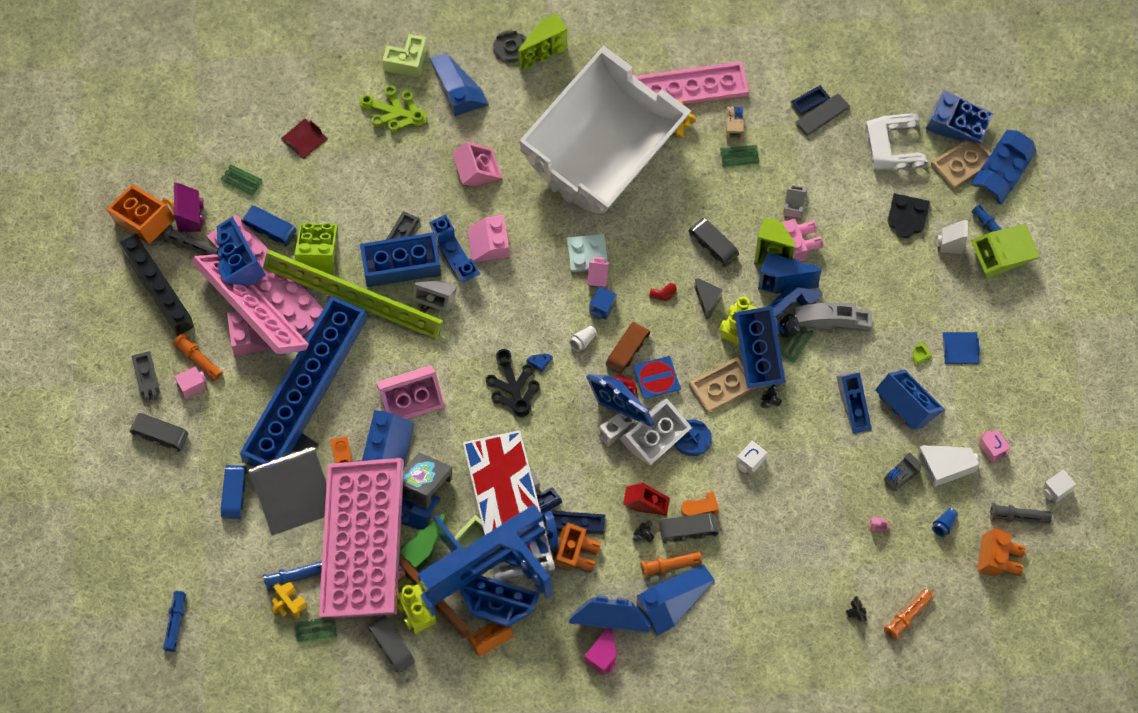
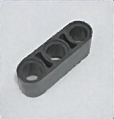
(714, 241)
(159, 431)
(687, 527)
(390, 641)

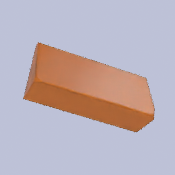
(489, 638)

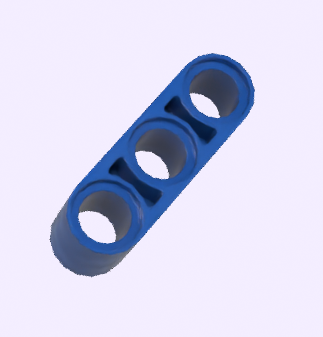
(269, 224)
(232, 491)

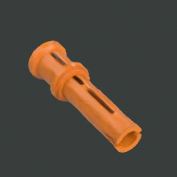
(192, 352)
(661, 566)
(903, 619)

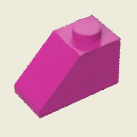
(603, 653)

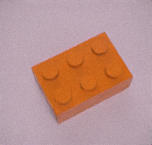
(140, 214)

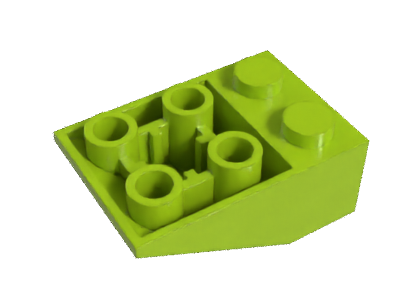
(548, 35)
(317, 246)
(1005, 249)

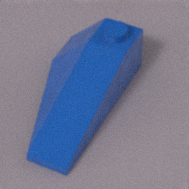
(458, 86)
(236, 257)
(617, 397)
(671, 599)

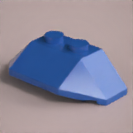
(498, 600)
(610, 614)

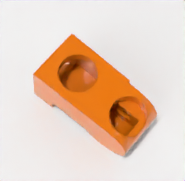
(341, 449)
(702, 506)

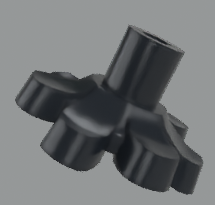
(771, 397)
(643, 532)
(857, 610)

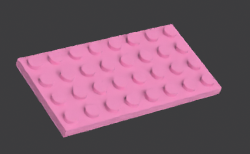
(361, 539)

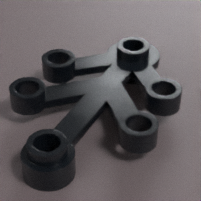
(513, 387)

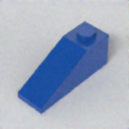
(854, 401)

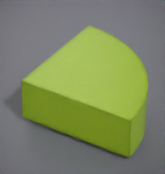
(921, 353)

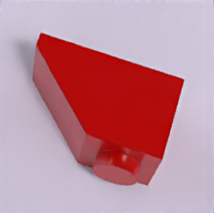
(646, 499)

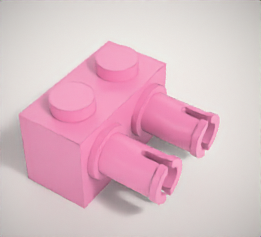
(803, 246)

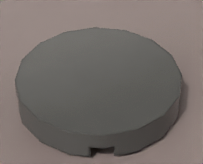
(507, 45)

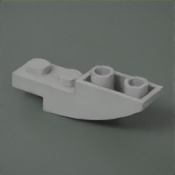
(833, 314)

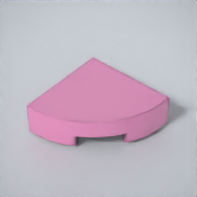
(878, 524)

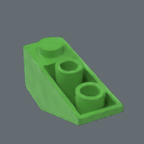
(422, 547)

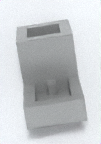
(794, 201)

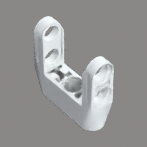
(880, 147)

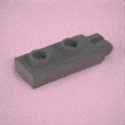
(145, 375)

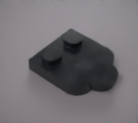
(908, 215)

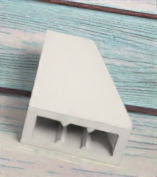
(947, 463)

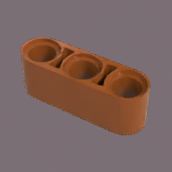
(627, 347)

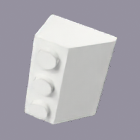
(652, 442)

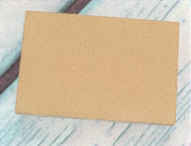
(961, 163)
(721, 385)

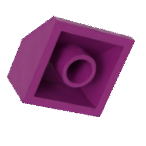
(188, 208)

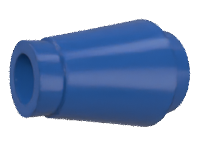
(945, 522)

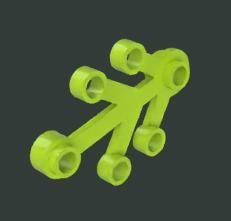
(394, 111)

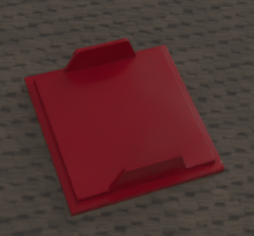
(304, 138)

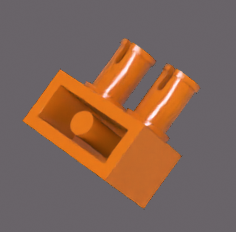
(569, 545)
(994, 554)

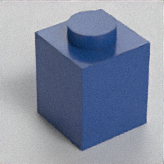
(602, 303)

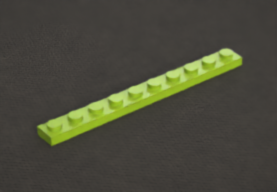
(352, 294)

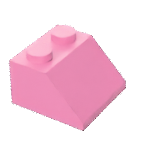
(476, 164)
(488, 239)
(243, 337)

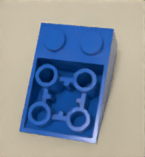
(958, 119)
(783, 273)

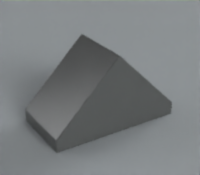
(708, 296)

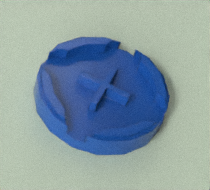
(696, 440)
(551, 531)

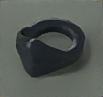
(792, 327)

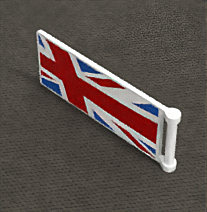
(504, 489)

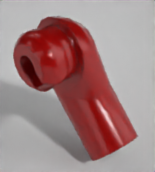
(665, 293)
(629, 383)

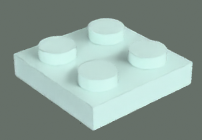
(583, 249)

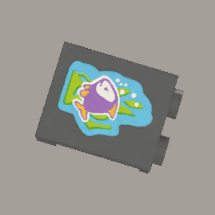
(423, 478)

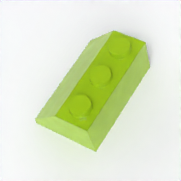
(773, 239)

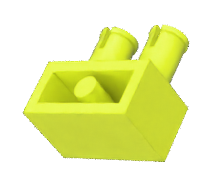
(729, 328)
(416, 614)

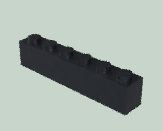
(156, 284)

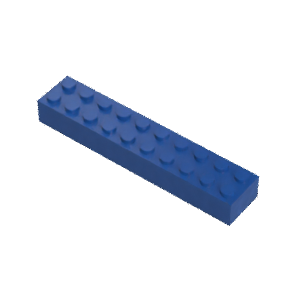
(304, 383)

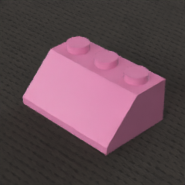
(411, 393)

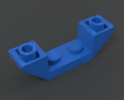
(445, 237)
(789, 297)

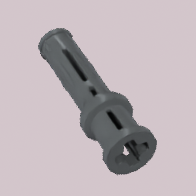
(183, 239)
(1011, 513)

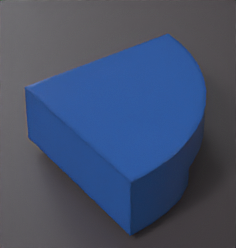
(539, 361)

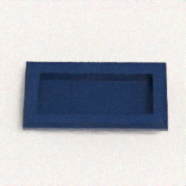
(810, 100)

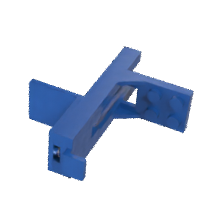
(504, 544)

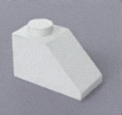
(953, 238)

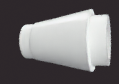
(582, 338)

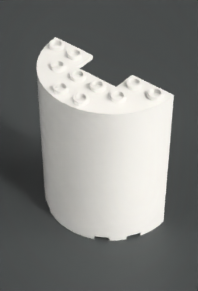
(600, 133)

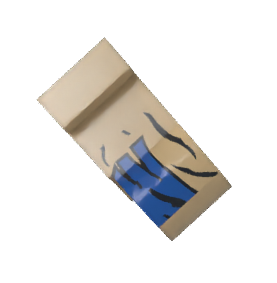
(735, 123)

